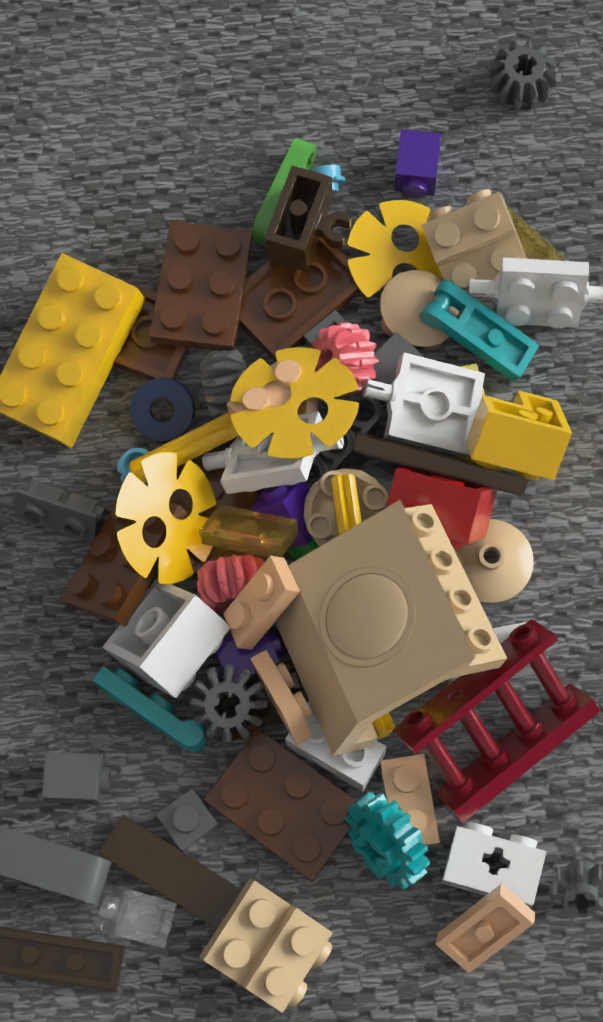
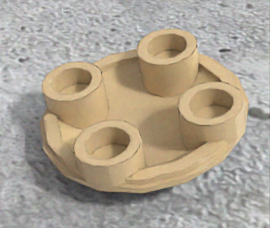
(402, 304)
(320, 508)

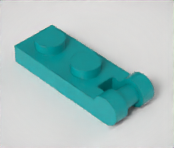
(479, 330)
(152, 710)

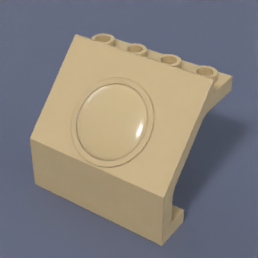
(382, 622)

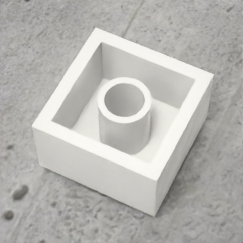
(168, 638)

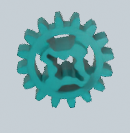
(387, 840)

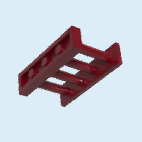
(520, 748)

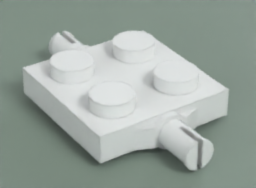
(539, 292)
(430, 404)
(253, 469)

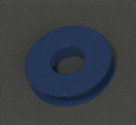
(142, 409)

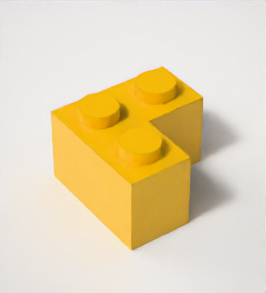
(520, 435)

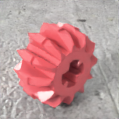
(351, 347)
(224, 579)

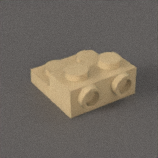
(473, 239)
(268, 946)

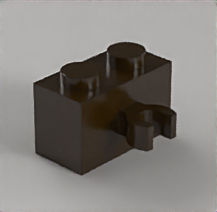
(302, 219)

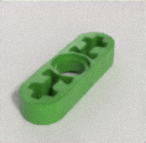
(300, 155)

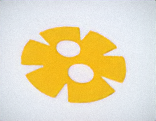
(371, 236)
(292, 435)
(141, 502)

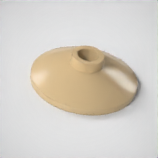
(510, 574)

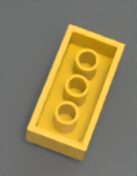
(67, 349)

